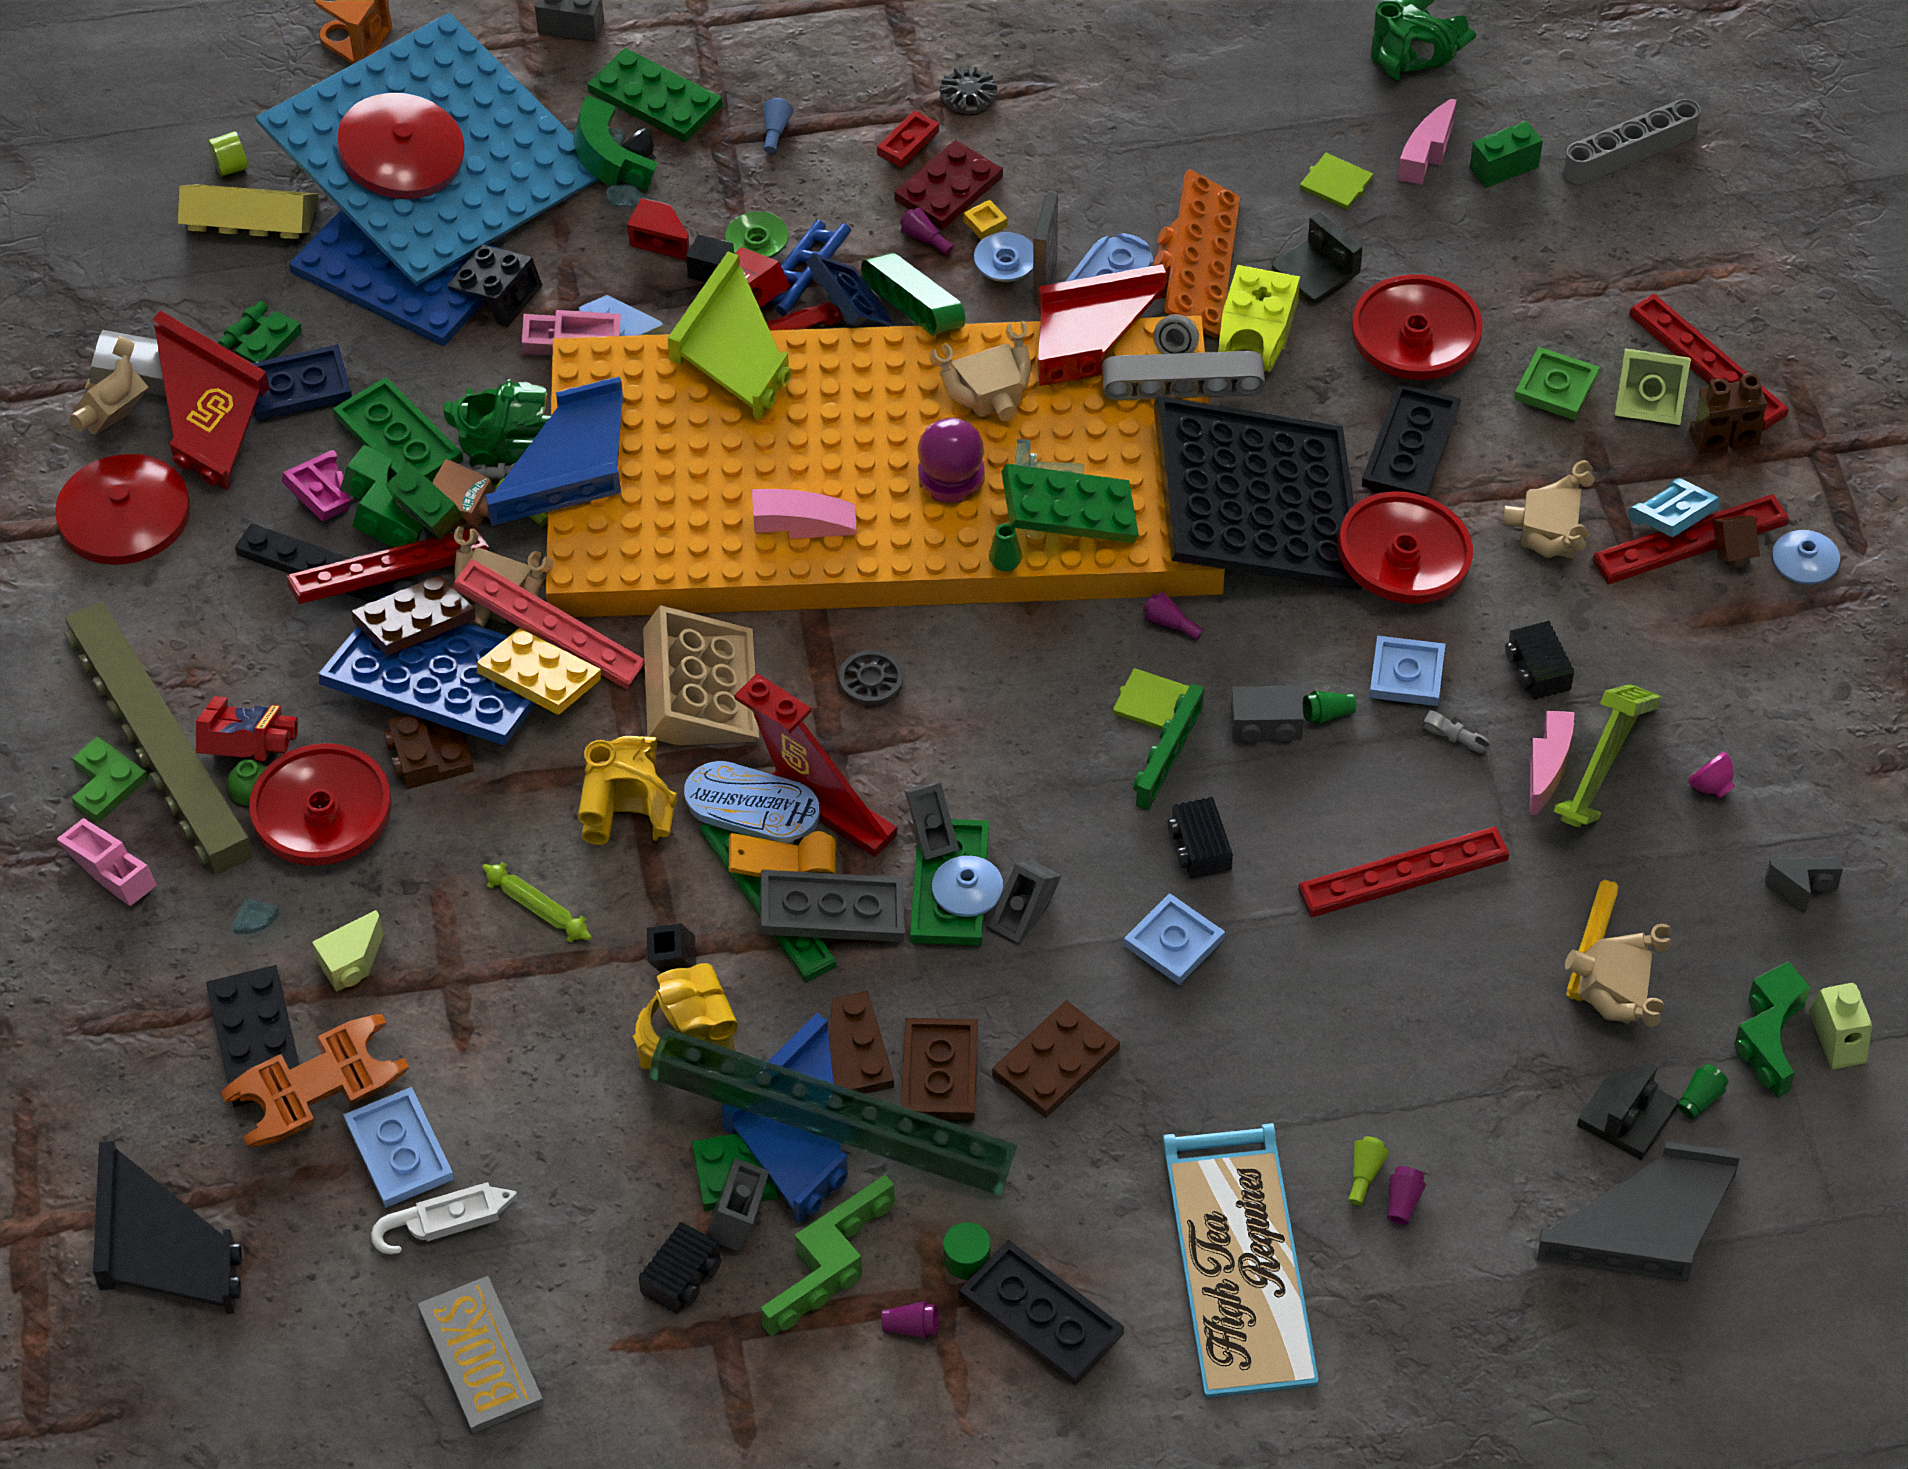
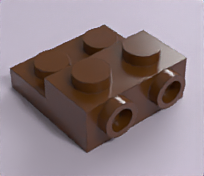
(426, 750)

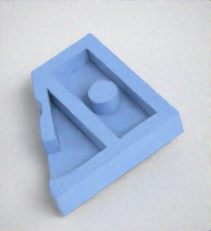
(632, 320)

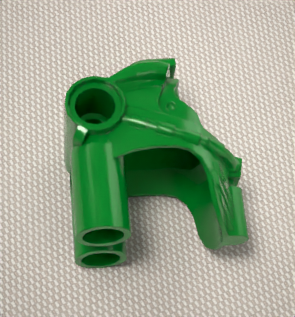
(1404, 20)
(498, 421)

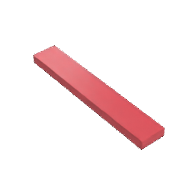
(548, 623)

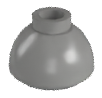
(1176, 335)

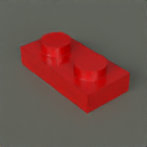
(908, 139)

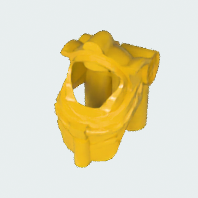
(623, 780)
(692, 1005)

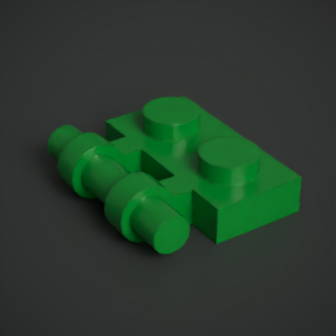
(268, 339)

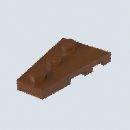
(857, 1046)

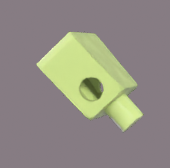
(1838, 1014)

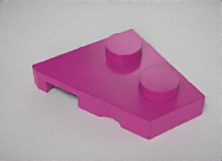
(318, 485)

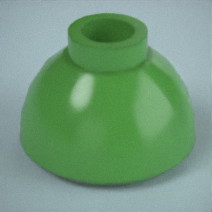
(242, 780)

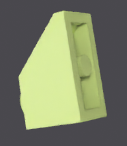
(349, 951)

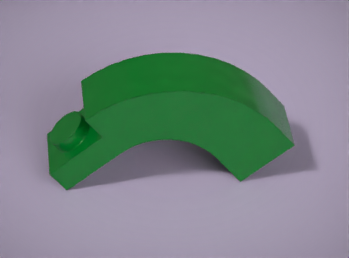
(602, 154)

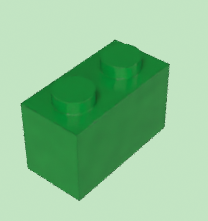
(1506, 154)
(424, 501)

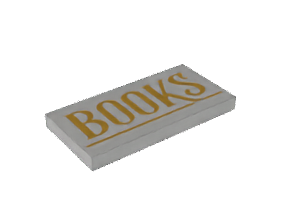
(480, 1354)

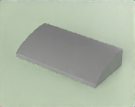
(144, 360)

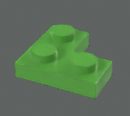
(112, 779)

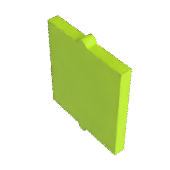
(1336, 181)
(1148, 698)

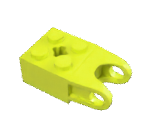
(1259, 313)

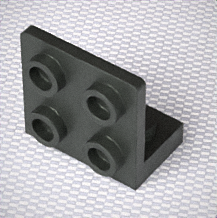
(1322, 260)

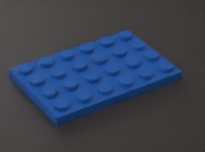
(355, 268)
(432, 681)

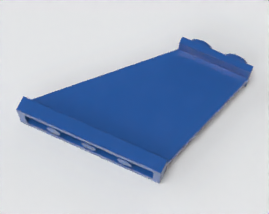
(568, 459)
(798, 1161)

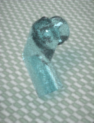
(624, 195)

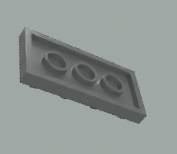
(831, 906)

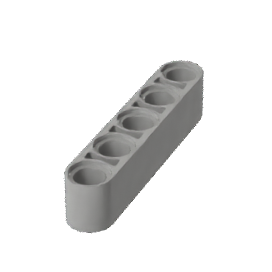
(1631, 141)
(1183, 375)

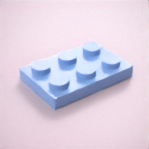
(398, 1147)

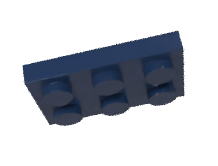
(849, 293)
(303, 382)

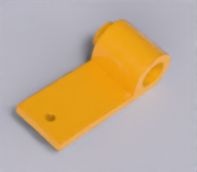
(752, 854)

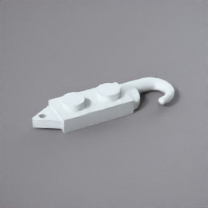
(445, 1215)

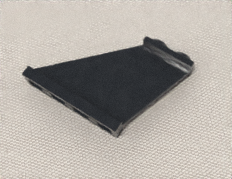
(156, 1240)

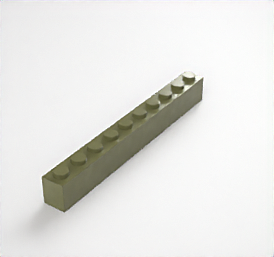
(158, 739)

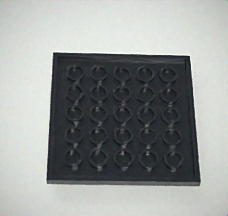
(1253, 491)

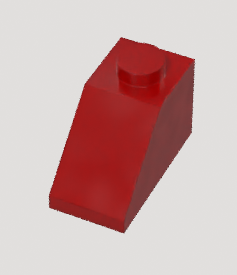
(657, 229)

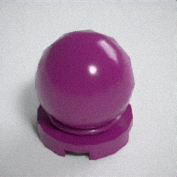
(951, 460)

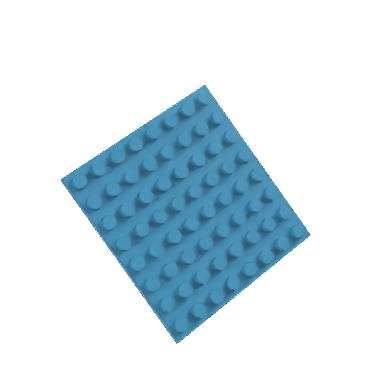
(512, 163)

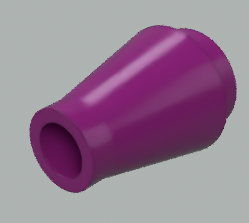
(1404, 1193)
(912, 1320)

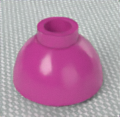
(1714, 776)

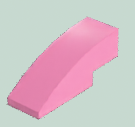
(1427, 143)
(541, 329)
(802, 513)
(1549, 758)
(108, 861)

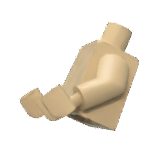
(988, 379)
(111, 397)
(1552, 515)
(523, 575)
(1618, 974)

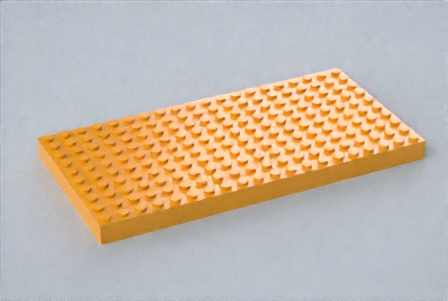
(851, 433)

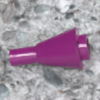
(918, 226)
(1165, 612)

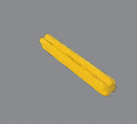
(1595, 927)

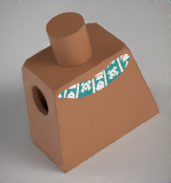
(466, 490)

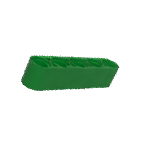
(913, 293)

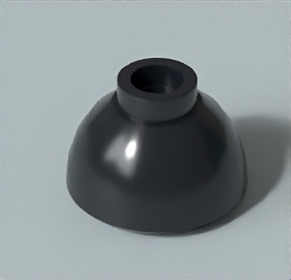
(641, 144)

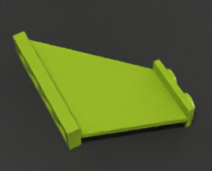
(730, 339)
(1627, 704)

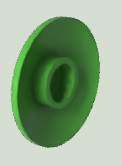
(758, 233)

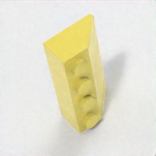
(246, 209)

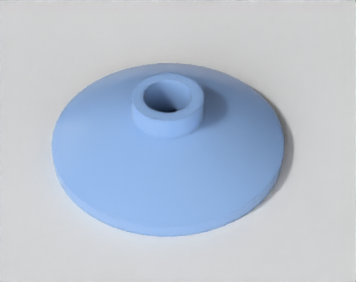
(1004, 256)
(1806, 557)
(967, 897)

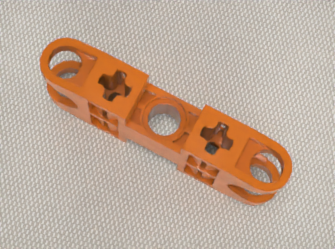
(340, 1068)

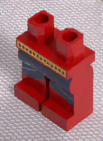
(244, 731)

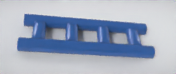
(800, 253)

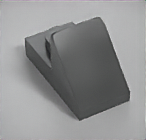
(931, 820)
(1798, 876)

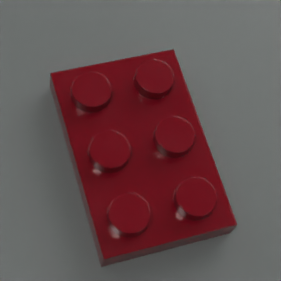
(949, 184)

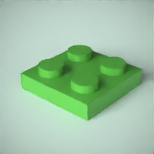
(1557, 383)

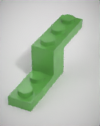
(828, 1256)

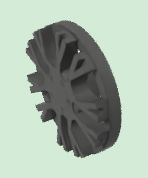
(968, 90)
(871, 678)

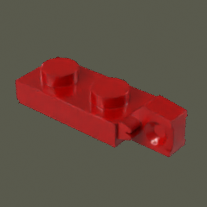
(805, 318)

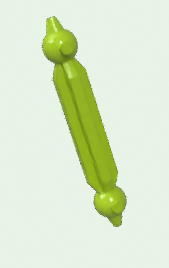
(536, 902)

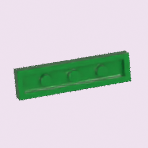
(1172, 740)

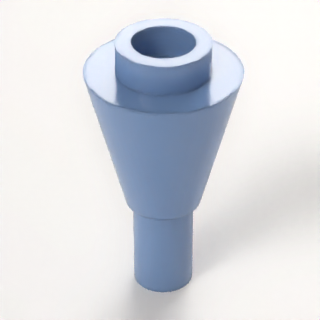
(776, 116)

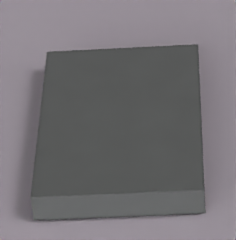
(1045, 244)

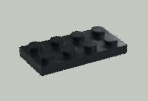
(1411, 441)
(251, 1021)
(1041, 1312)

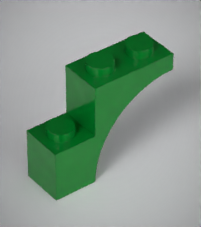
(377, 511)
(1758, 1040)

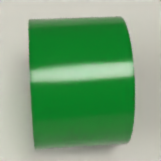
(966, 1249)

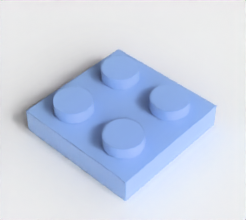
(1407, 670)
(1174, 939)

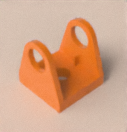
(365, 21)

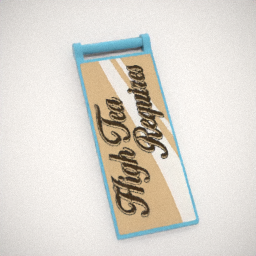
(1240, 1265)

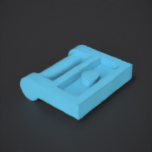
(1675, 508)

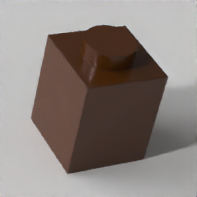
(1736, 539)

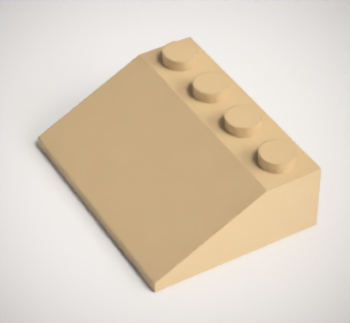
(692, 679)

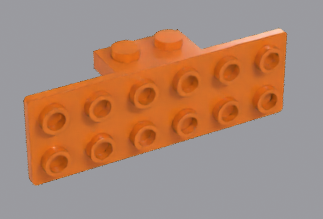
(1199, 251)

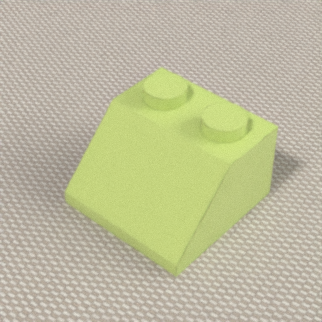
(1652, 386)

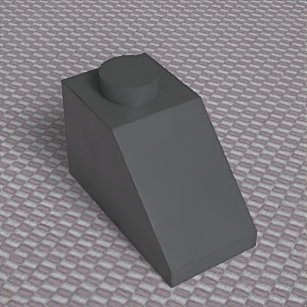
(1024, 899)
(737, 1204)

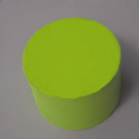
(228, 154)

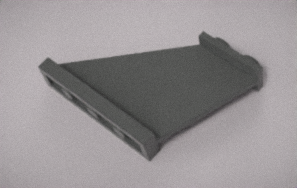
(1650, 1219)

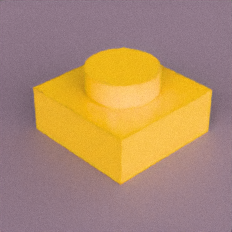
(985, 219)

